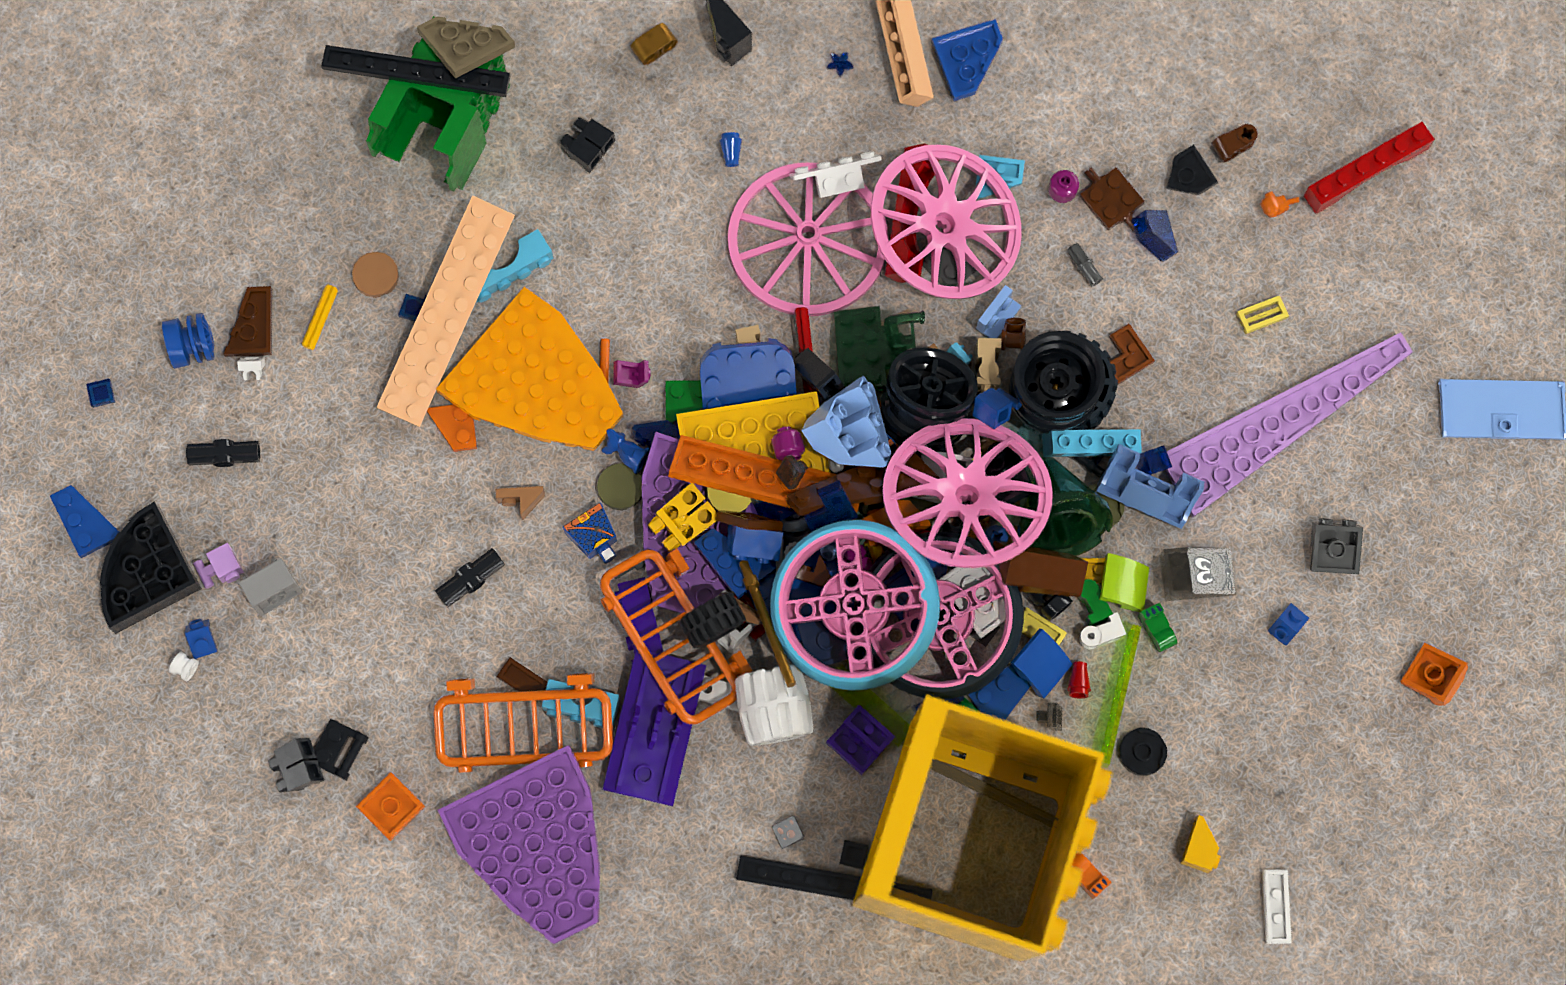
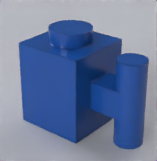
(994, 407)

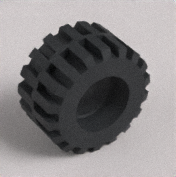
(712, 620)

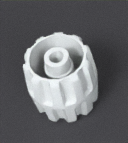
(771, 709)

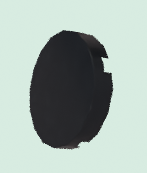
(1137, 756)

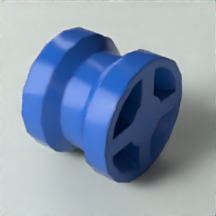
(998, 530)

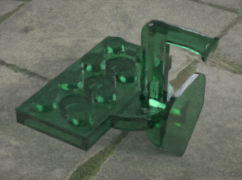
(868, 346)

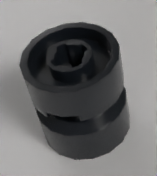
(1053, 606)

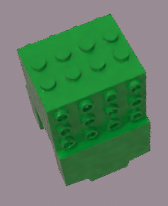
(458, 113)

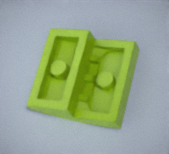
(1124, 582)

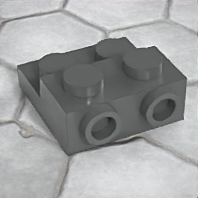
(1336, 546)

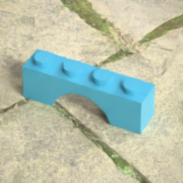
(532, 253)

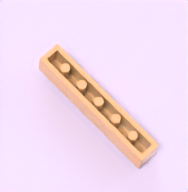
(905, 51)

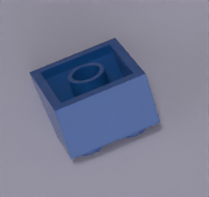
(759, 544)

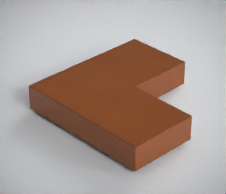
(1133, 353)

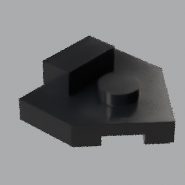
(1190, 173)

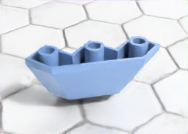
(850, 427)

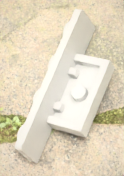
(837, 177)

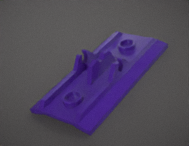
(649, 740)

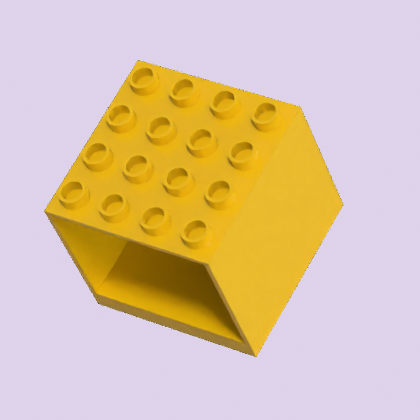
(1004, 753)

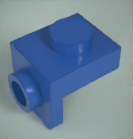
(1288, 624)
(200, 638)

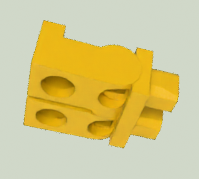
(677, 521)

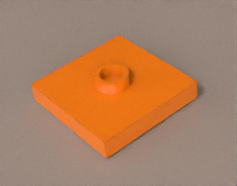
(390, 806)

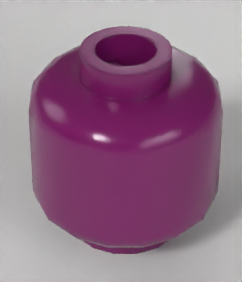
(1063, 186)
(787, 443)

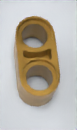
(654, 43)

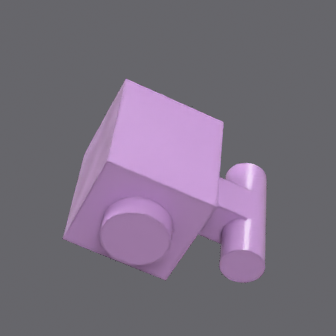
(223, 564)

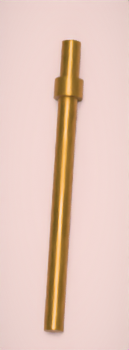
(751, 583)

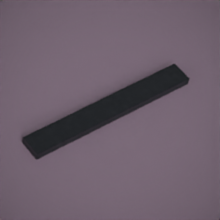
(413, 71)
(809, 879)

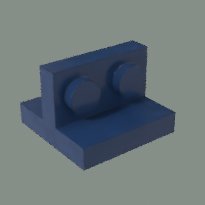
(822, 643)

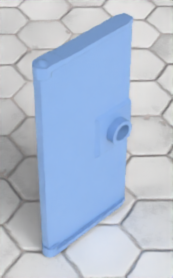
(1503, 409)

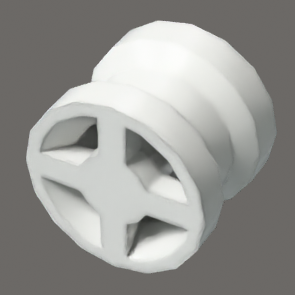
(183, 666)

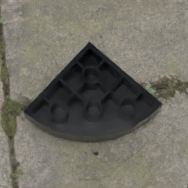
(144, 571)

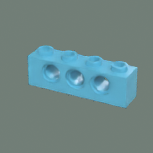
(1089, 442)

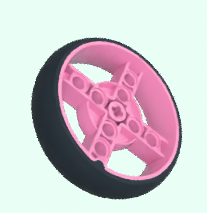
(961, 622)

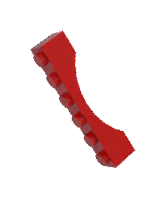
(1349, 177)
(907, 247)

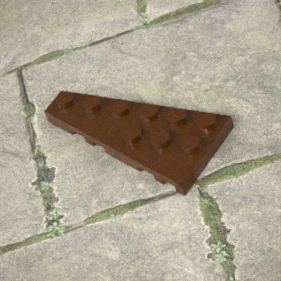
(860, 485)

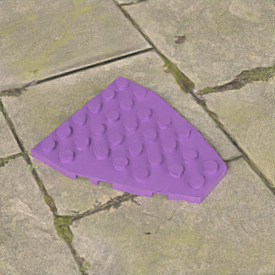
(701, 580)
(534, 843)

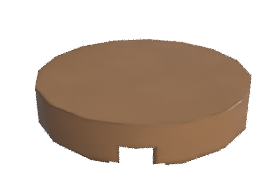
(375, 274)

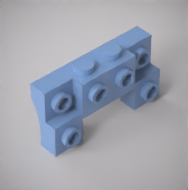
(1147, 492)

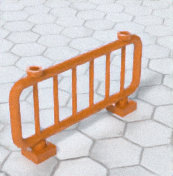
(673, 565)
(461, 697)

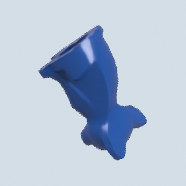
(629, 452)

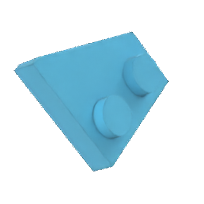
(1009, 169)

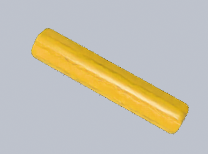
(319, 317)

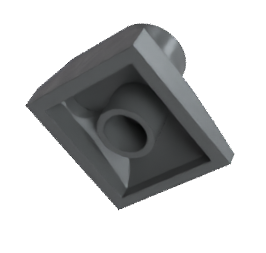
(947, 268)

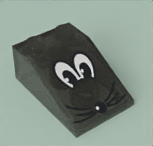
(1197, 573)

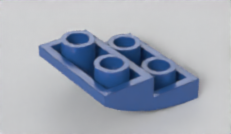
(1041, 663)

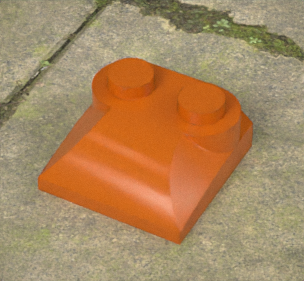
(1435, 674)

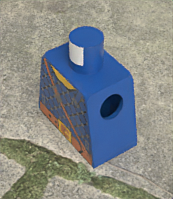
(592, 533)

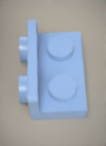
(999, 310)

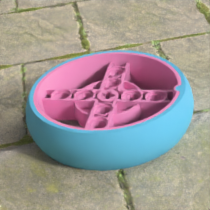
(862, 672)

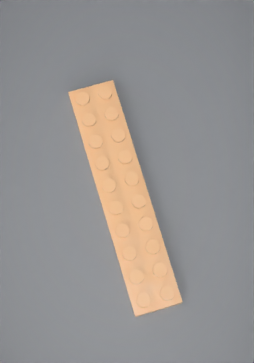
(445, 311)

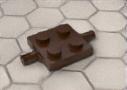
(1111, 198)

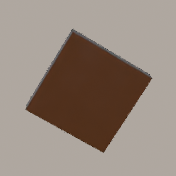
(749, 521)

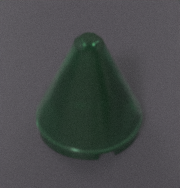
(1076, 513)

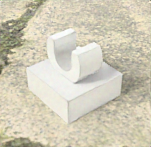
(251, 363)

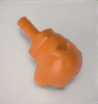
(1276, 205)

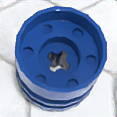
(188, 340)

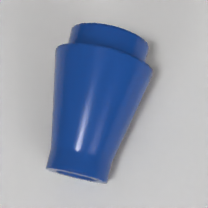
(731, 148)

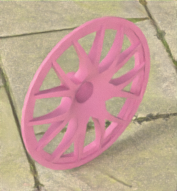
(949, 215)
(968, 485)

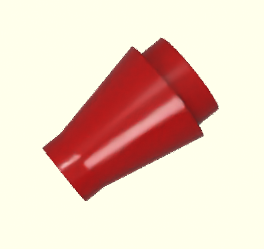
(1079, 681)

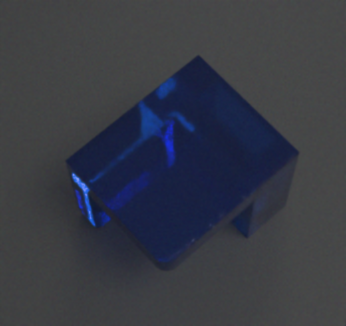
(1154, 461)

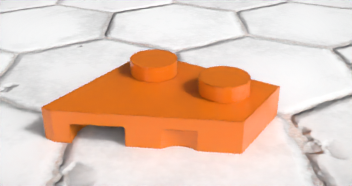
(455, 426)

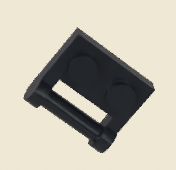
(332, 744)

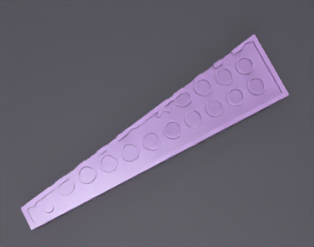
(1251, 439)

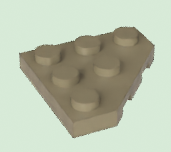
(465, 43)

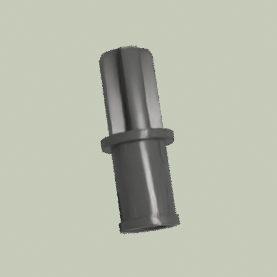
(1084, 264)

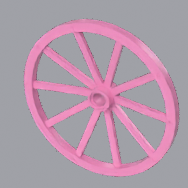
(801, 243)

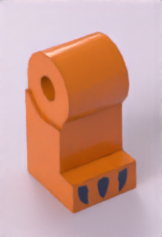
(1092, 880)

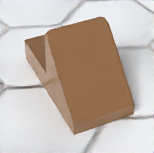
(527, 496)

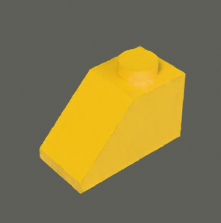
(1201, 847)

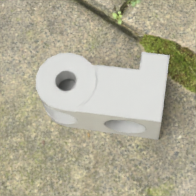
(1095, 637)

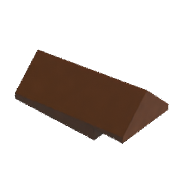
(1044, 571)

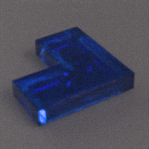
(836, 507)

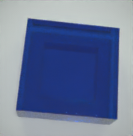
(100, 393)

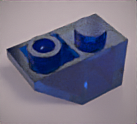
(1155, 233)
(645, 432)

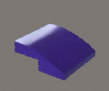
(860, 739)

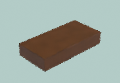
(520, 677)

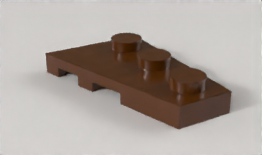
(254, 325)

